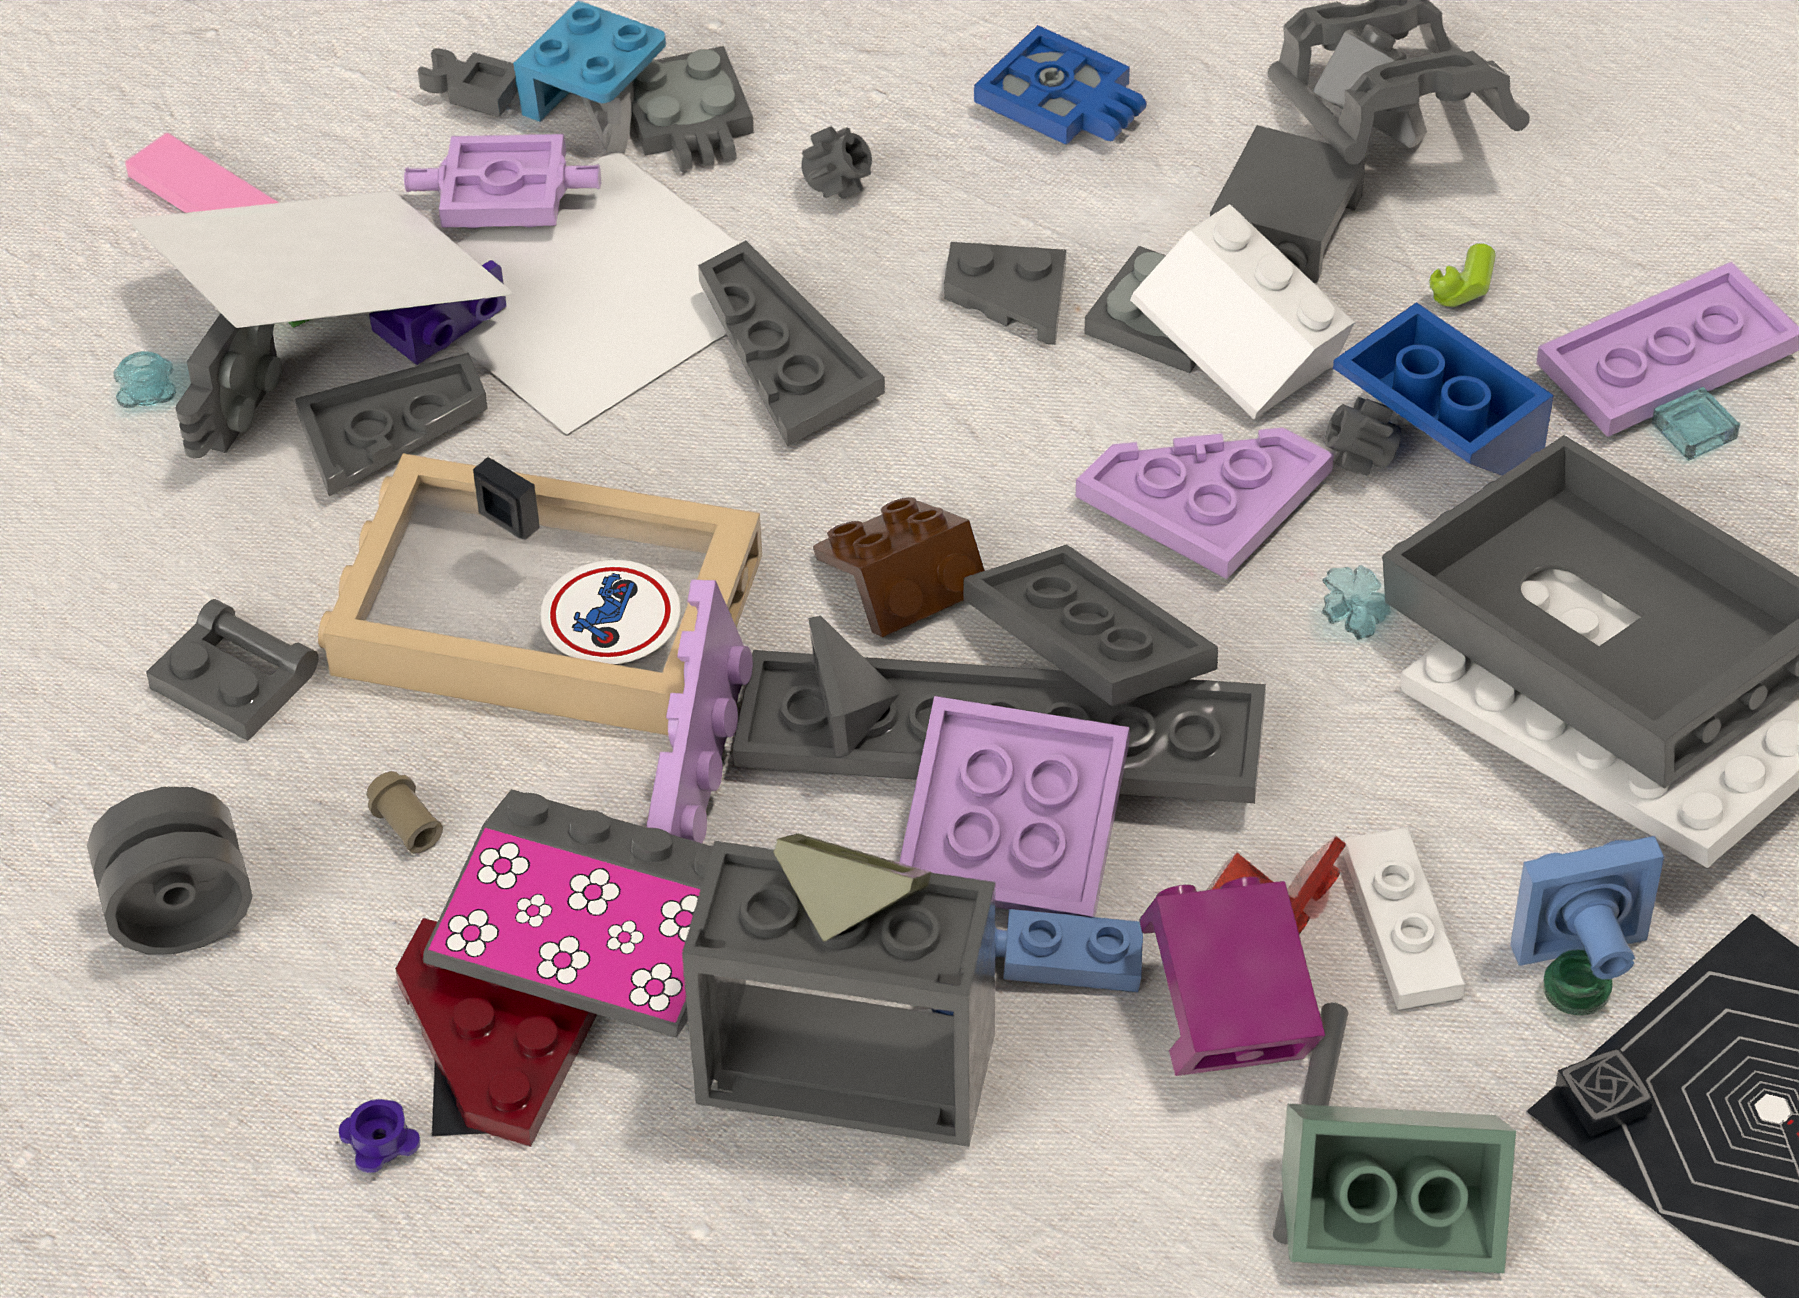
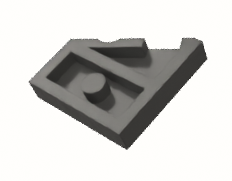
(1008, 284)

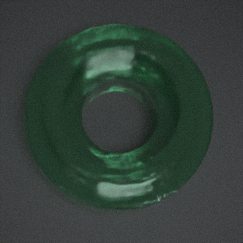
(1575, 969)

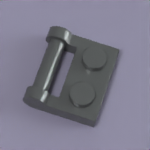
(223, 685)

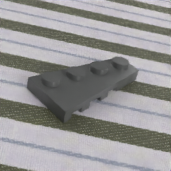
(788, 348)

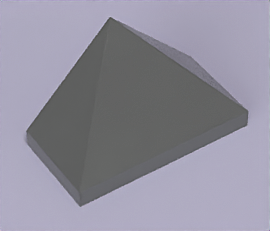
(849, 686)

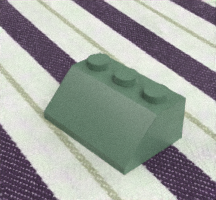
(1397, 1188)

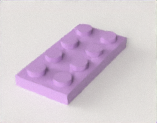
(1669, 347)

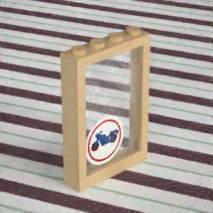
(549, 624)

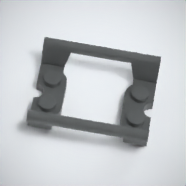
(1391, 85)

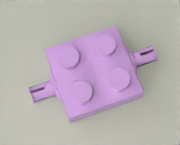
(502, 180)

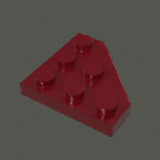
(492, 1043)

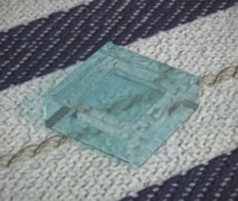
(1695, 423)

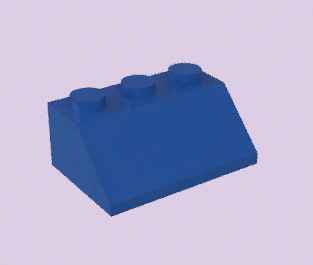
(1451, 389)

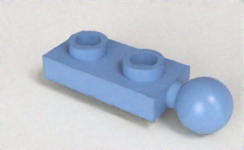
(1071, 950)

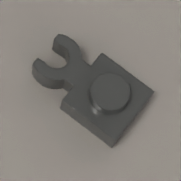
(477, 84)

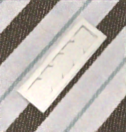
(1403, 919)

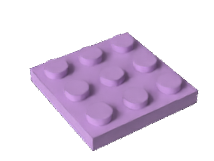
(1017, 803)

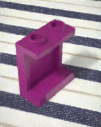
(1234, 975)

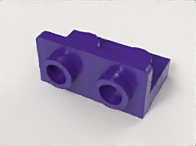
(430, 328)

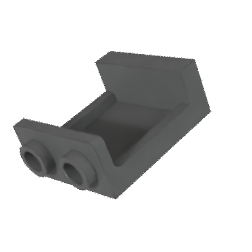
(1292, 193)

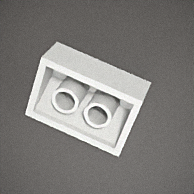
(1243, 312)

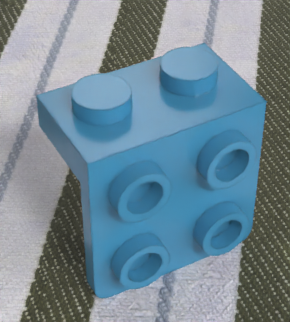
(586, 55)

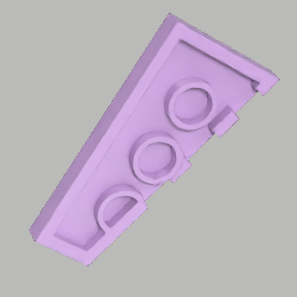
(701, 716)

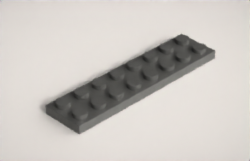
(1182, 743)

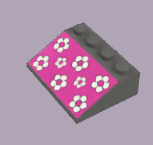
(575, 911)

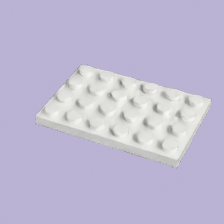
(1695, 815)

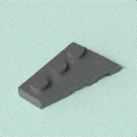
(380, 418)

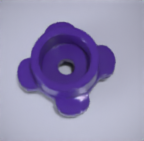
(375, 1119)

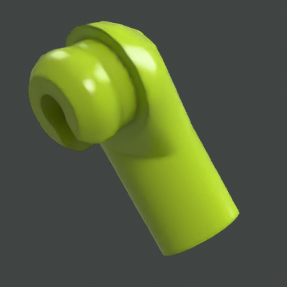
(1471, 283)

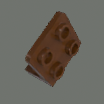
(904, 561)

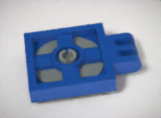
(1060, 88)

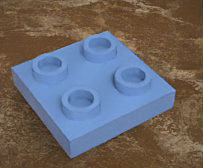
(1588, 903)

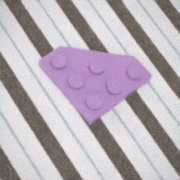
(1205, 493)

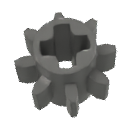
(836, 162)
(1363, 436)

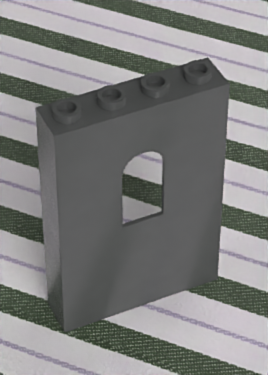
(1664, 691)

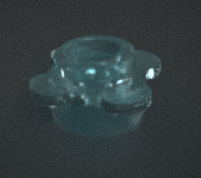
(144, 380)

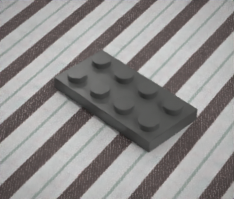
(1091, 625)

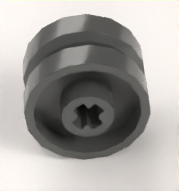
(169, 870)

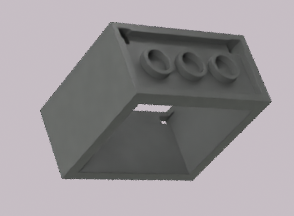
(836, 1055)

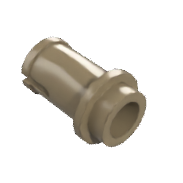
(395, 800)

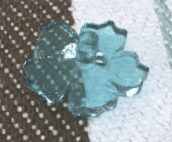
(1356, 599)

